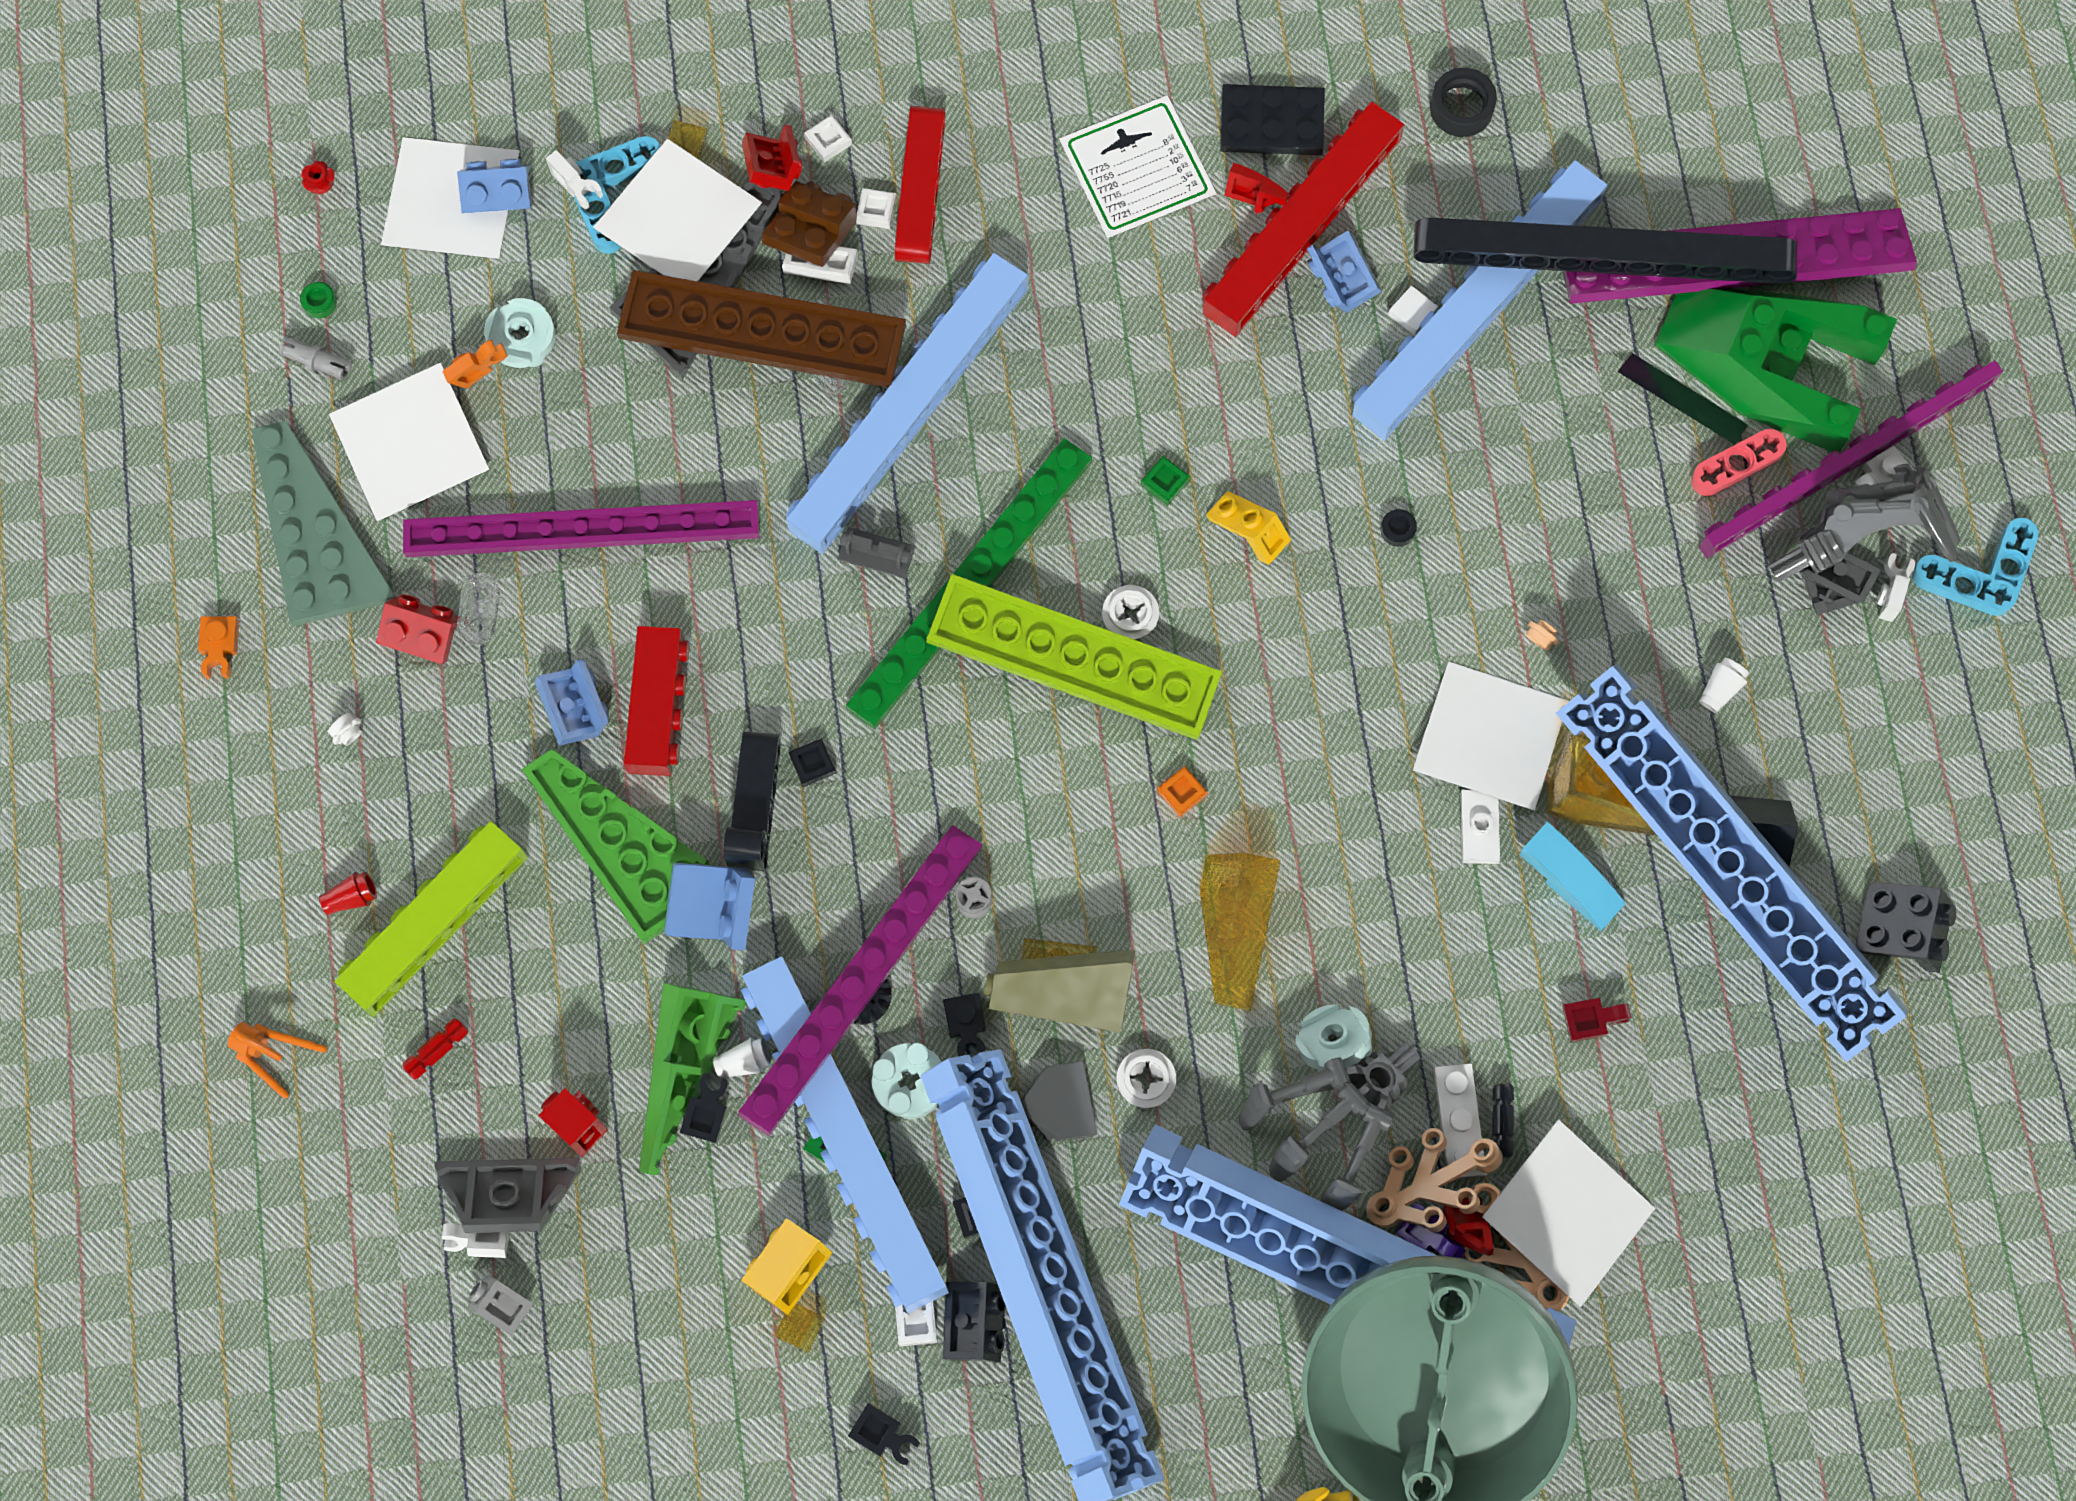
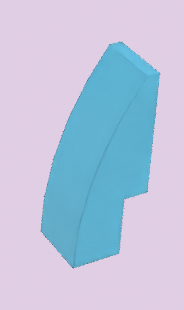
(1572, 876)

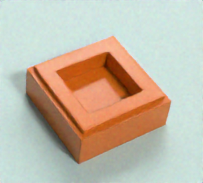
(1182, 791)

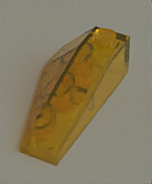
(1587, 795)
(1236, 912)

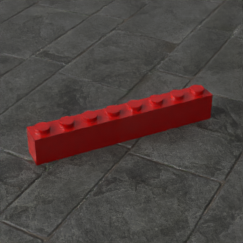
(1302, 218)

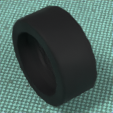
(1468, 79)

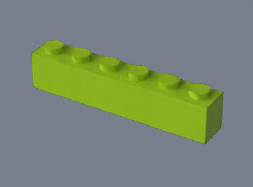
(430, 918)

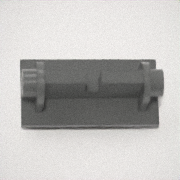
(876, 552)

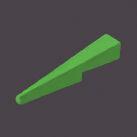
(687, 1039)

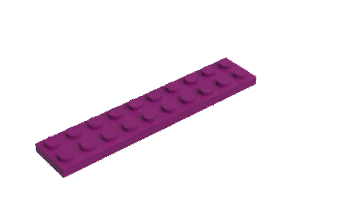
(1825, 250)

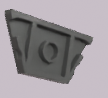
(506, 1193)

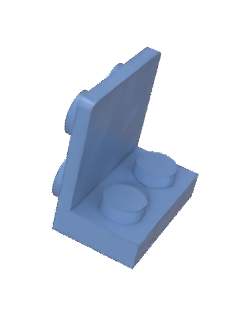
(710, 903)

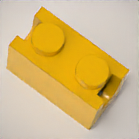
(786, 1266)

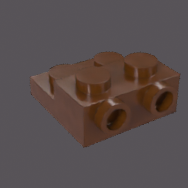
(810, 223)

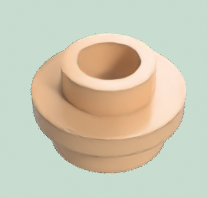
(1542, 634)

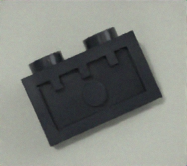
(973, 1322)

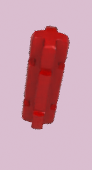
(435, 1048)

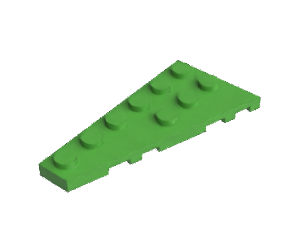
(616, 840)

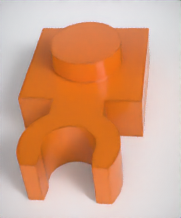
(471, 367)
(218, 639)

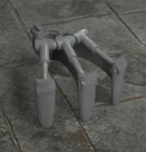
(1866, 509)
(1356, 1095)

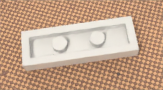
(1458, 1112)

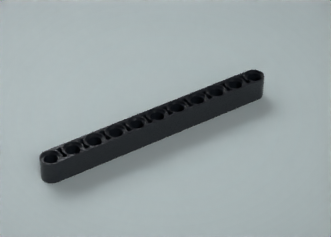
(1605, 250)

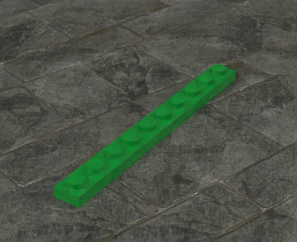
(982, 566)

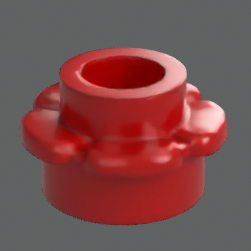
(323, 183)

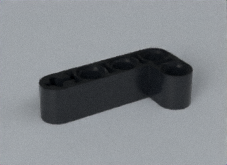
(752, 816)

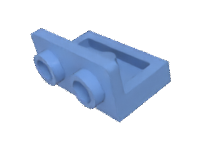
(494, 187)
(1344, 272)
(572, 703)

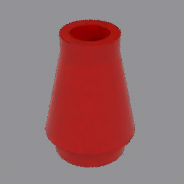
(351, 893)

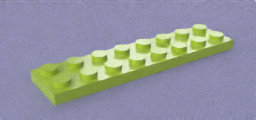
(1074, 657)

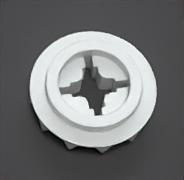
(1133, 597)
(1160, 1068)

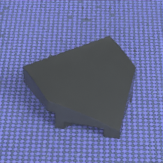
(1840, 584)
(1061, 1103)

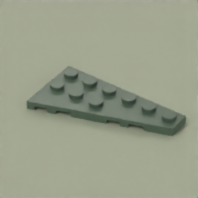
(316, 548)

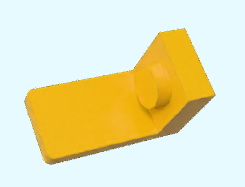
(1253, 522)

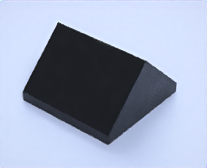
(1773, 820)

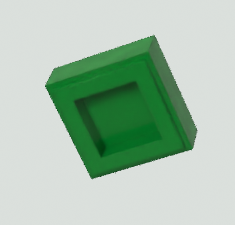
(1165, 480)

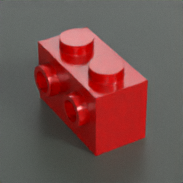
(573, 1120)

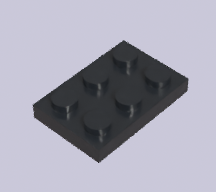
(1272, 119)

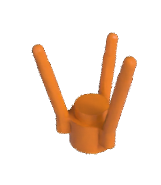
(251, 1042)

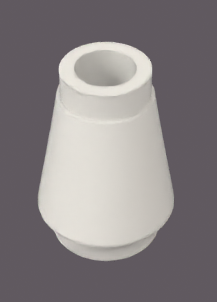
(1723, 684)
(743, 1059)

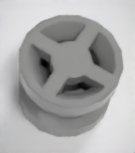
(975, 890)

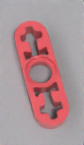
(1744, 448)

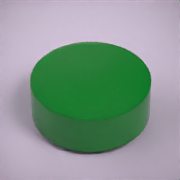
(318, 300)

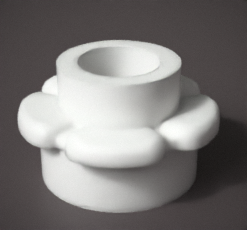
(345, 729)

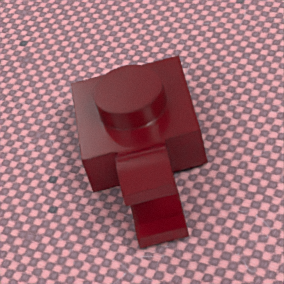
(1589, 1020)

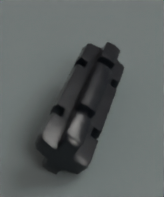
(1503, 1118)

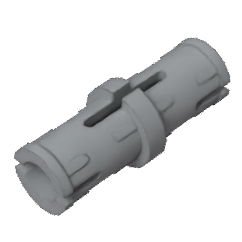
(315, 358)

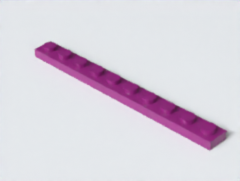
(1860, 451)
(581, 528)
(859, 981)

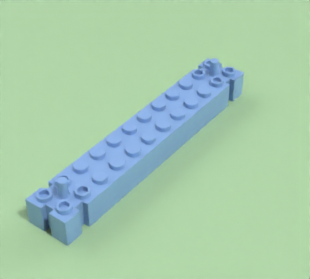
(1733, 863)
(1263, 1220)
(1041, 1278)

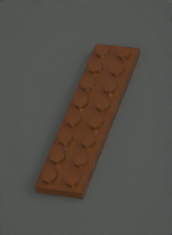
(761, 328)

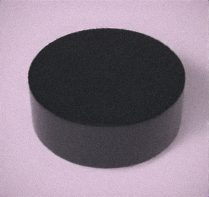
(1398, 527)

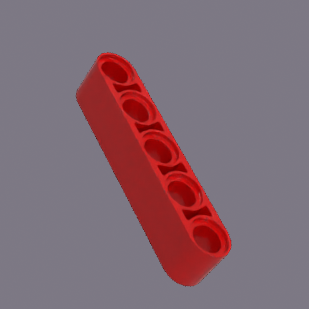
(920, 185)

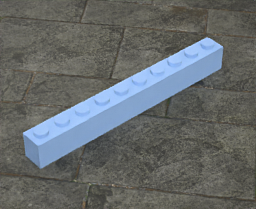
(1467, 311)
(906, 403)
(848, 1147)

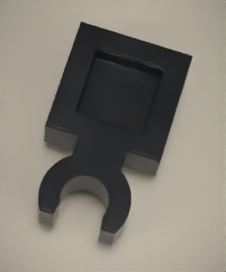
(965, 1019)
(704, 1115)
(878, 1432)

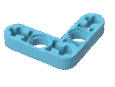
(594, 169)
(1994, 581)

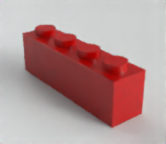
(655, 700)

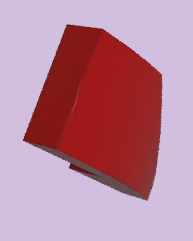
(1254, 188)
(1469, 1229)

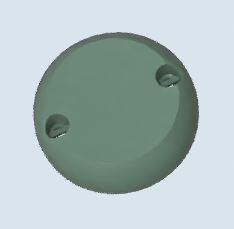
(1439, 1385)

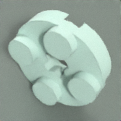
(537, 323)
(1329, 1020)
(888, 1072)

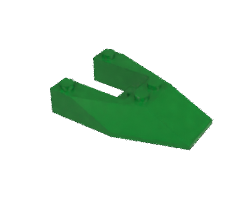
(1752, 344)

